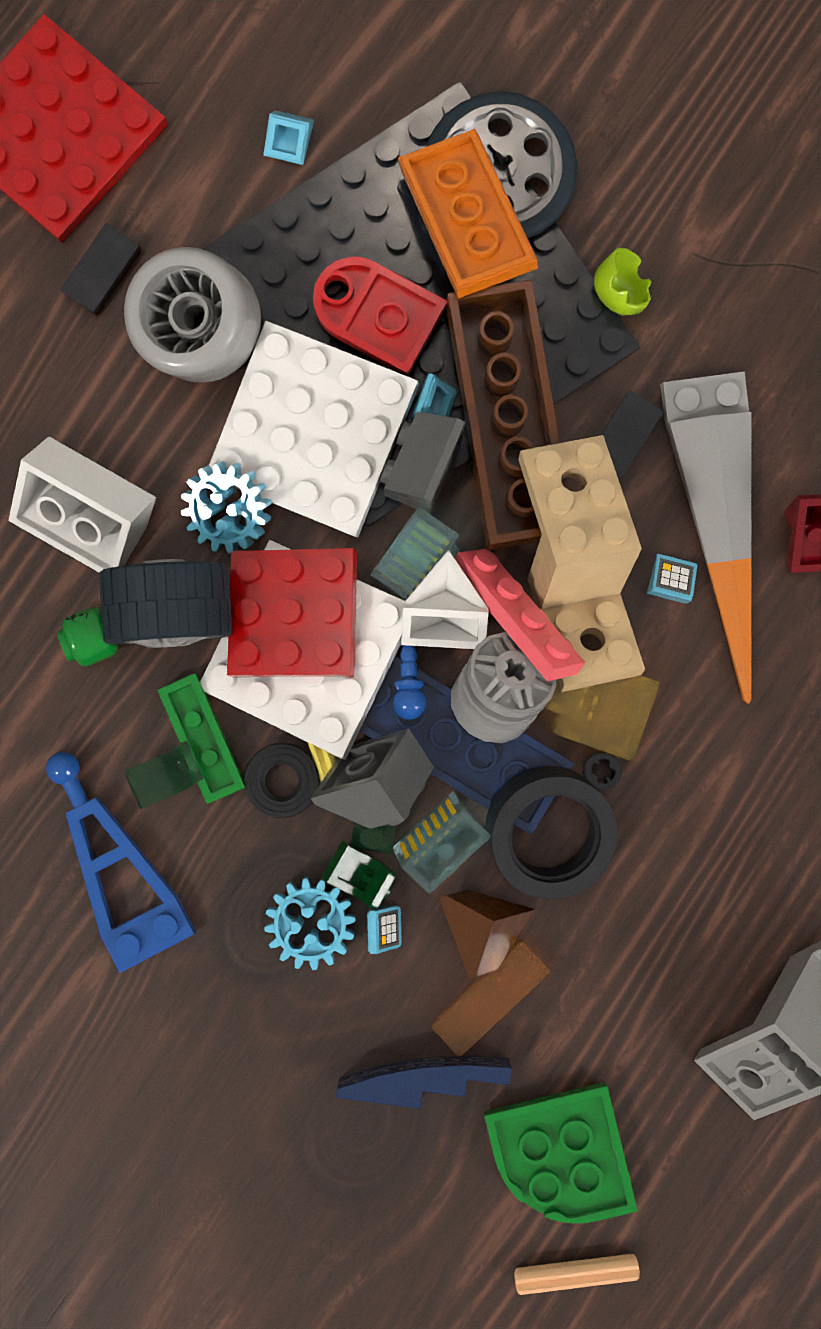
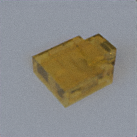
(605, 714)

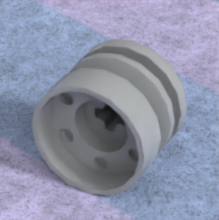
(499, 691)

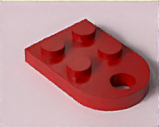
(380, 313)

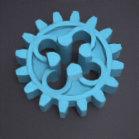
(228, 529)
(286, 925)

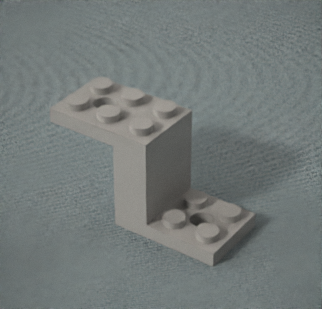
(778, 1047)

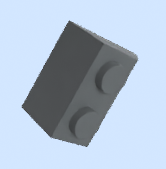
(423, 461)
(376, 780)

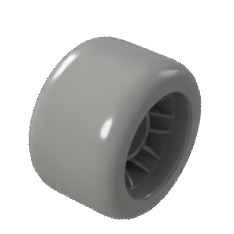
(163, 311)

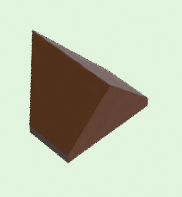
(483, 928)

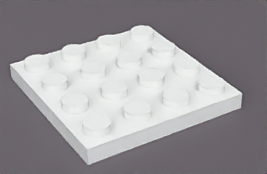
(315, 426)
(320, 708)

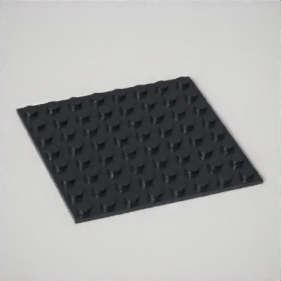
(369, 212)

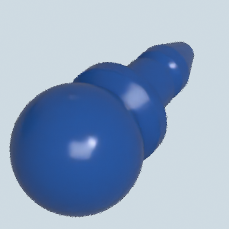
(409, 700)

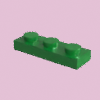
(198, 725)

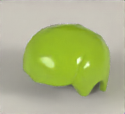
(619, 283)

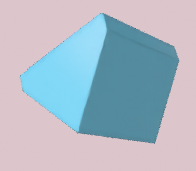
(434, 397)

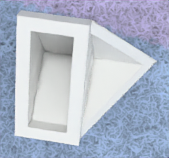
(445, 610)

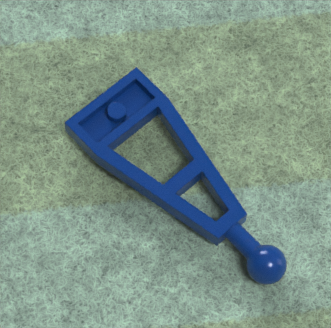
(150, 930)

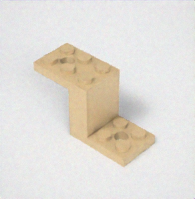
(583, 556)

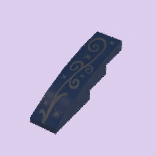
(406, 1080)

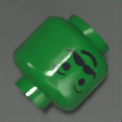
(83, 638)

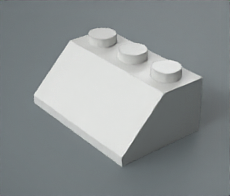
(79, 506)

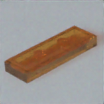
(490, 999)

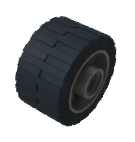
(165, 603)

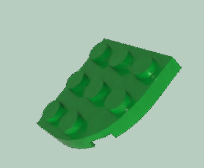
(563, 1155)

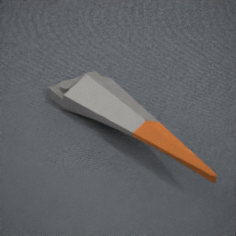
(712, 447)

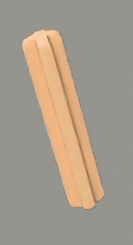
(576, 1274)

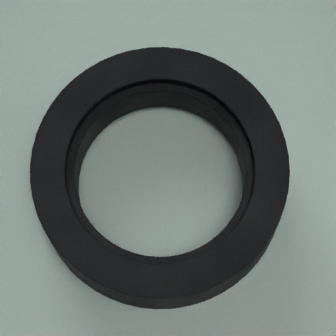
(580, 870)

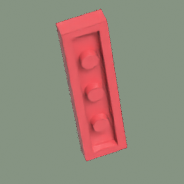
(520, 615)

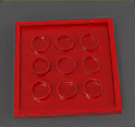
(66, 128)

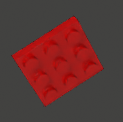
(293, 613)

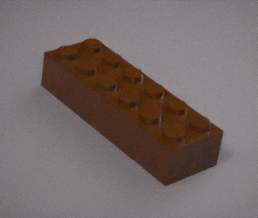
(503, 402)

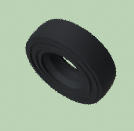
(256, 780)

